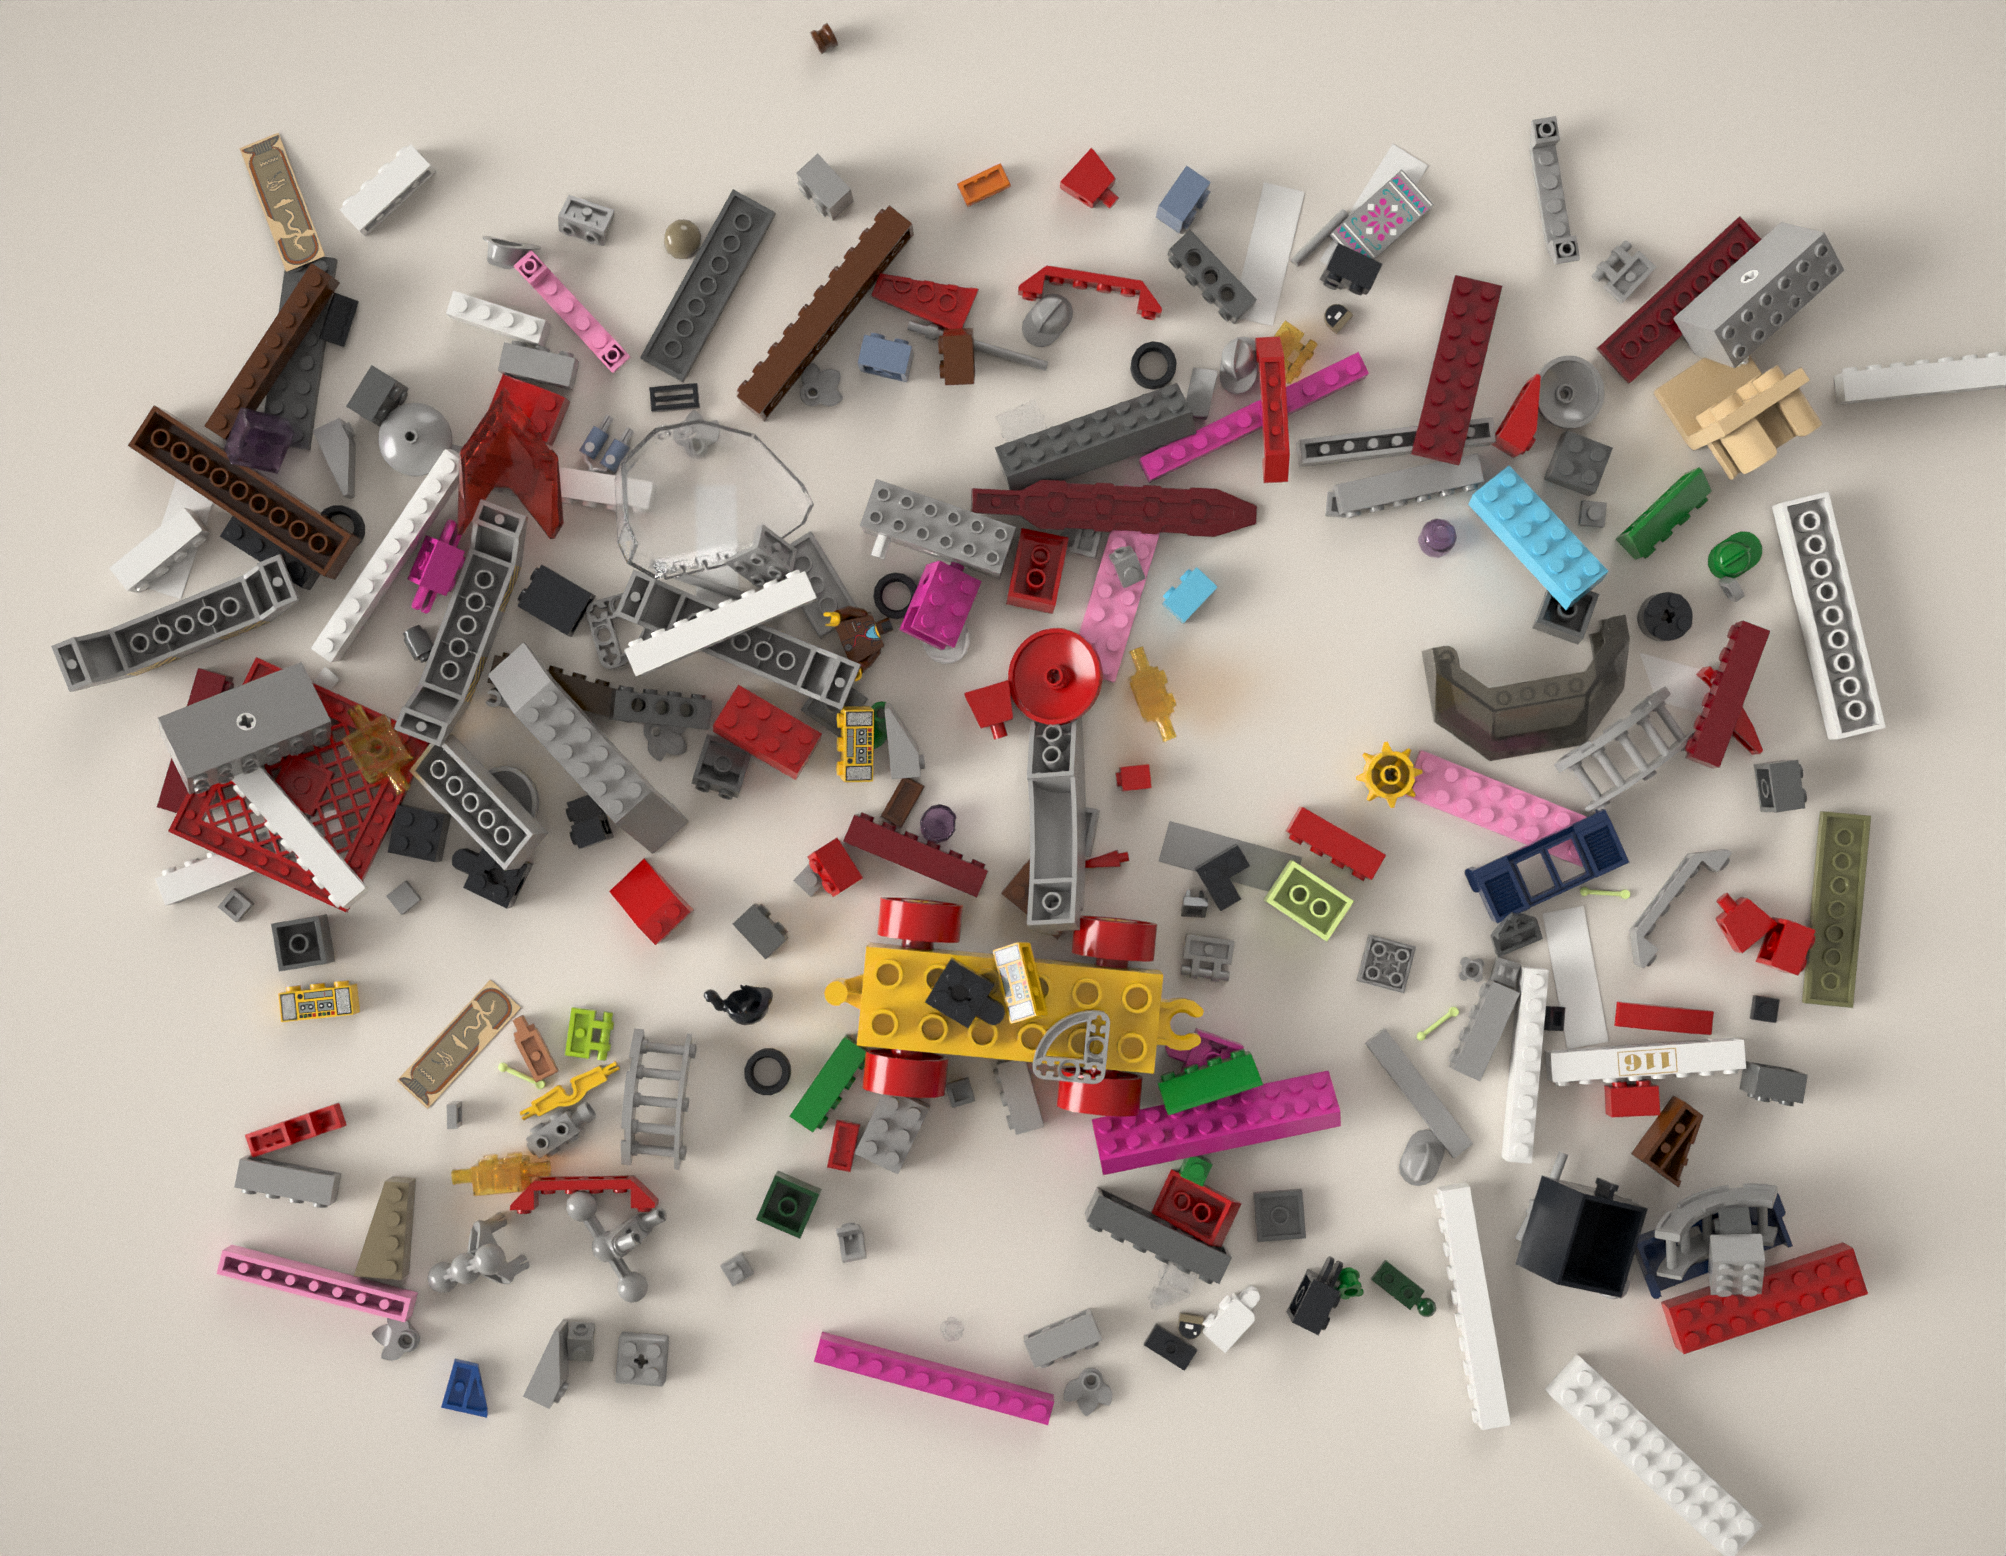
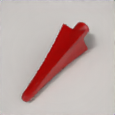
(1111, 859)

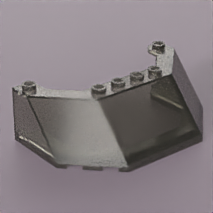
(1533, 713)

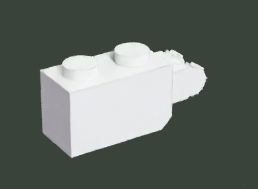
(1232, 1318)

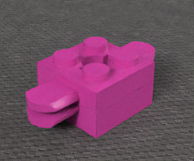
(436, 566)
(1210, 1047)

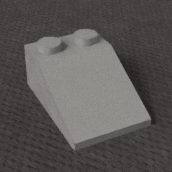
(550, 1376)

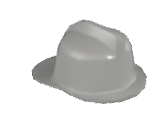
(506, 253)
(1047, 320)
(1239, 365)
(1421, 1158)

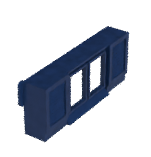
(1503, 885)
(1652, 1251)

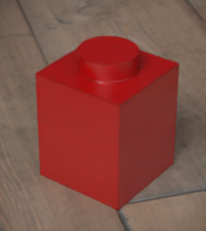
(1133, 777)

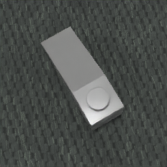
(339, 450)
(903, 750)

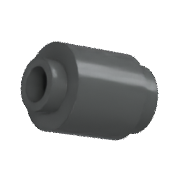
(418, 643)

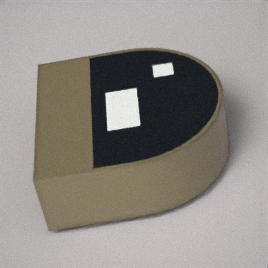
(1336, 317)
(1190, 1325)

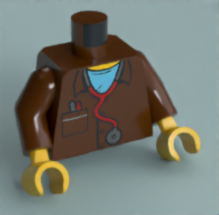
(859, 635)

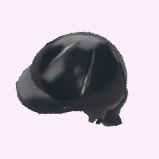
(743, 1005)

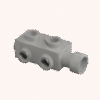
(552, 1133)

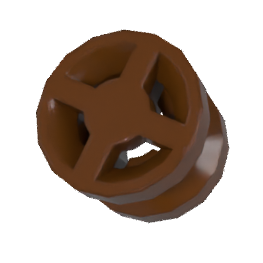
(824, 38)

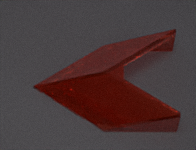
(510, 454)

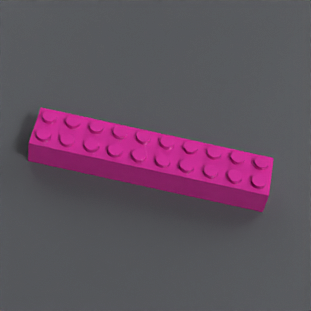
(1235, 1121)

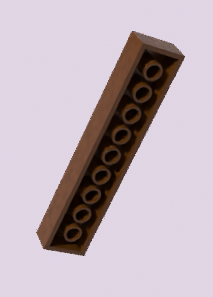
(825, 313)
(244, 493)

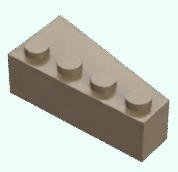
(390, 1233)

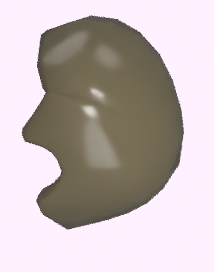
(682, 239)

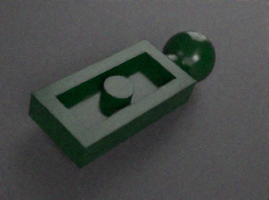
(1403, 1289)

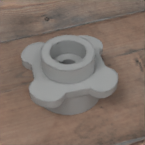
(1477, 965)

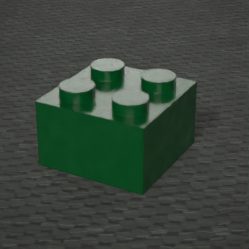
(788, 1204)

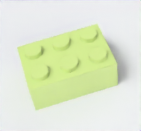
(1308, 900)

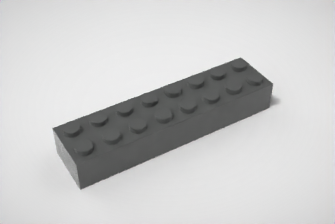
(1097, 438)

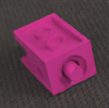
(940, 604)

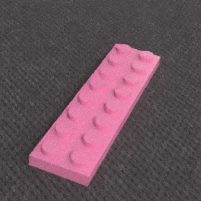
(1112, 606)
(1492, 804)

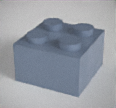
(1182, 200)
(885, 357)

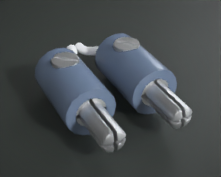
(595, 442)

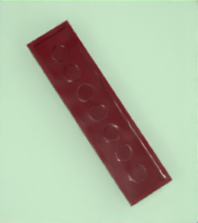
(1653, 325)
(1456, 370)

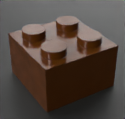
(958, 355)

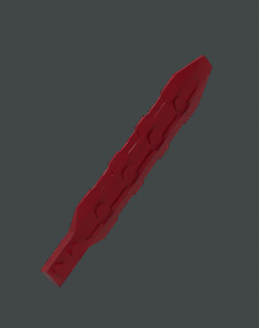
(1120, 508)

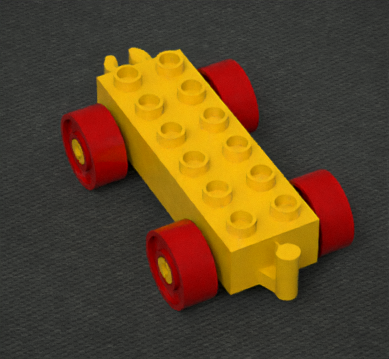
(911, 1032)

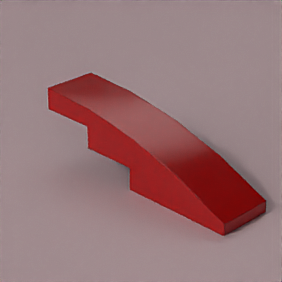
(1744, 730)
(1664, 1018)
(295, 1130)

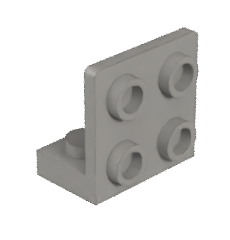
(766, 559)

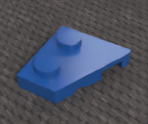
(465, 1389)

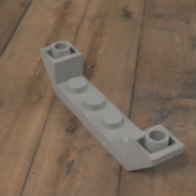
(1549, 189)
(1643, 951)

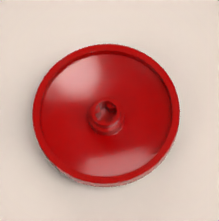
(1055, 676)

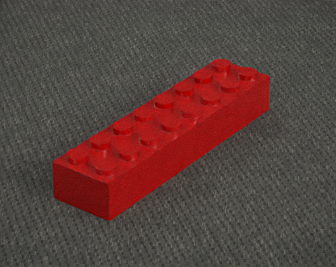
(1787, 1293)

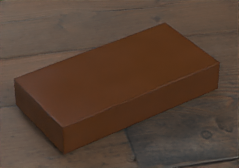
(902, 801)

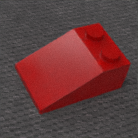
(541, 406)
(1520, 423)
(1037, 571)
(651, 901)
(1196, 1209)

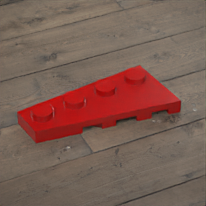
(934, 302)

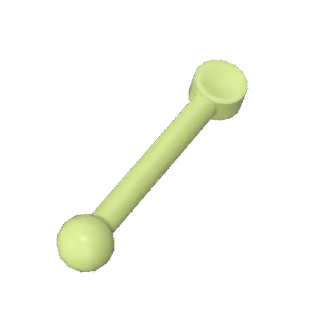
(1625, 894)
(1453, 1011)
(503, 1067)

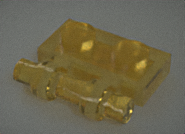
(1290, 341)

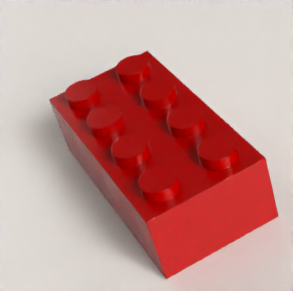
(767, 732)

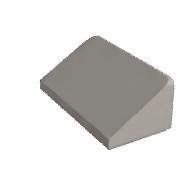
(1201, 391)

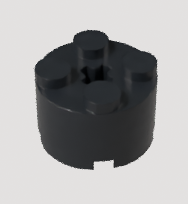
(1678, 619)

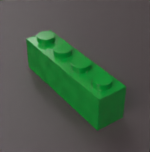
(829, 1084)

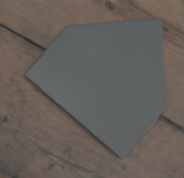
(1514, 933)

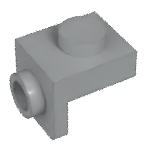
(1127, 566)
(851, 1242)
(580, 1341)

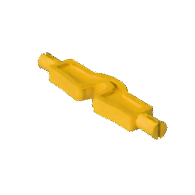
(559, 1097)

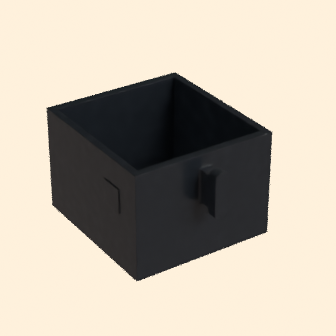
(1582, 1235)

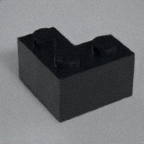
(1350, 269)
(589, 822)
(1217, 873)

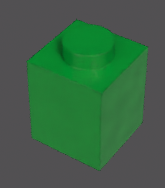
(1195, 1169)

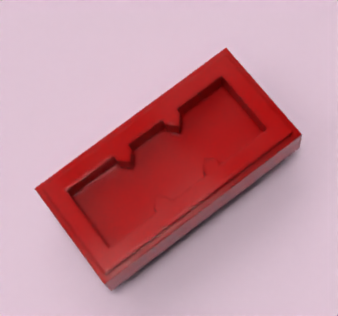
(843, 1145)

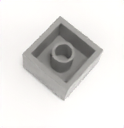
(825, 187)

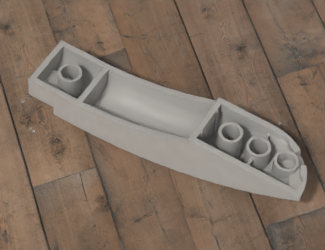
(1056, 827)

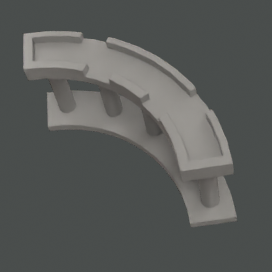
(1618, 731)
(633, 1099)
(1676, 1224)

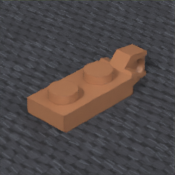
(533, 1049)

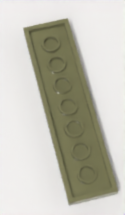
(1836, 908)

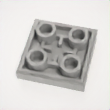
(1386, 963)

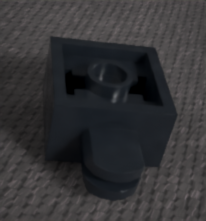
(489, 878)
(964, 994)
(1316, 1297)

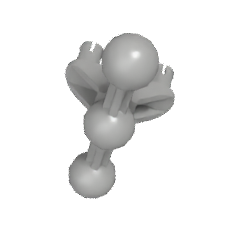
(616, 1244)
(482, 1258)

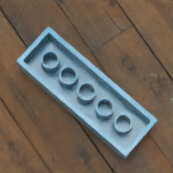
(1537, 537)

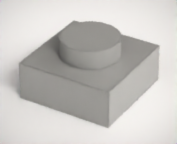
(1592, 514)
(808, 880)

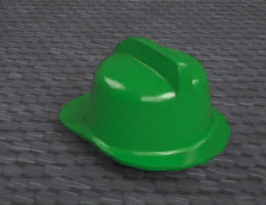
(1735, 555)

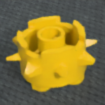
(1402, 774)

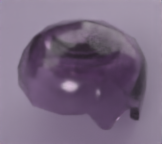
(1437, 538)
(938, 823)

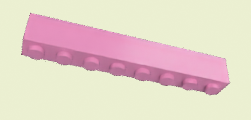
(317, 1283)

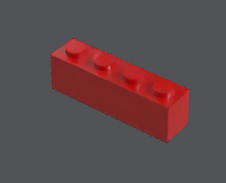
(1335, 843)

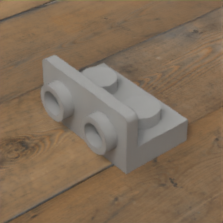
(585, 220)

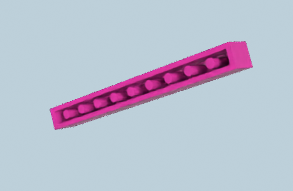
(1250, 418)
(934, 1378)

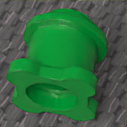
(1349, 1283)

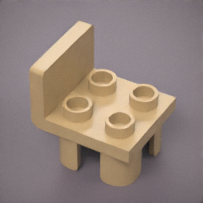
(1738, 411)

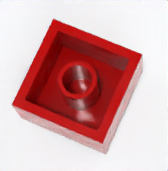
(1786, 946)

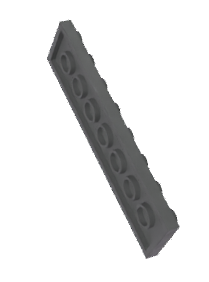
(708, 285)
(297, 387)

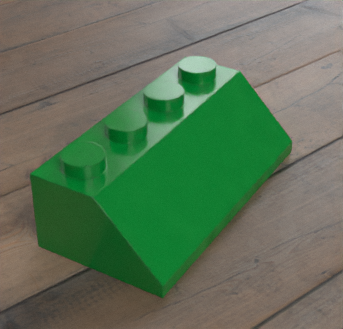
(1665, 514)
(1208, 1082)

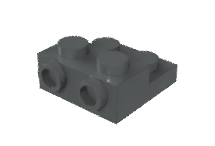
(721, 767)

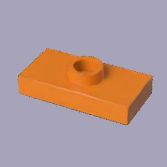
(983, 185)

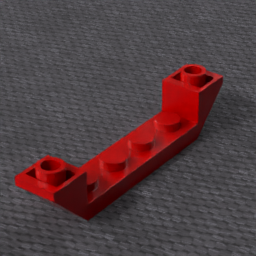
(1147, 304)
(1274, 409)
(640, 1195)

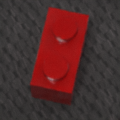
(834, 867)
(1632, 1099)

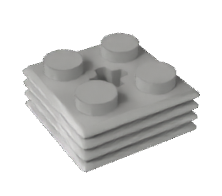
(654, 1349)

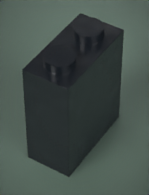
(555, 600)

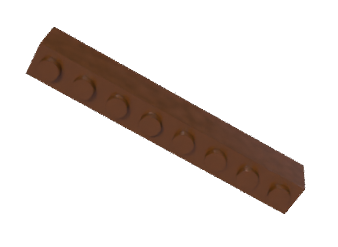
(274, 349)

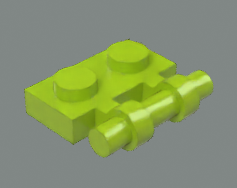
(581, 1033)

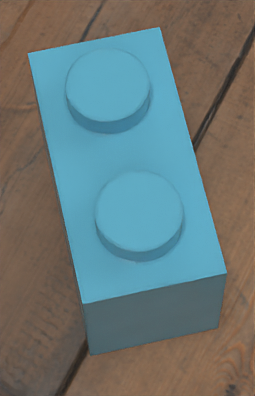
(1189, 594)

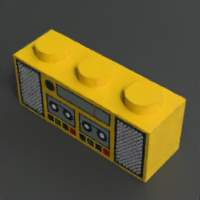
(855, 744)
(1019, 983)
(319, 1001)

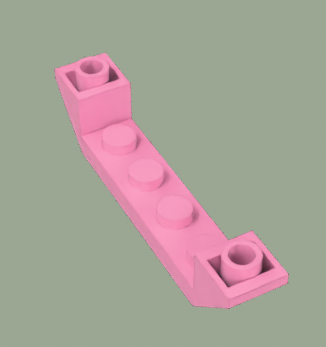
(572, 311)

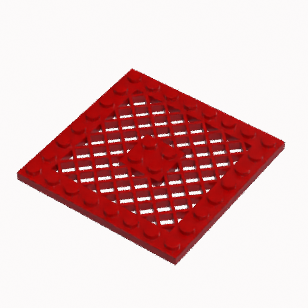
(306, 786)

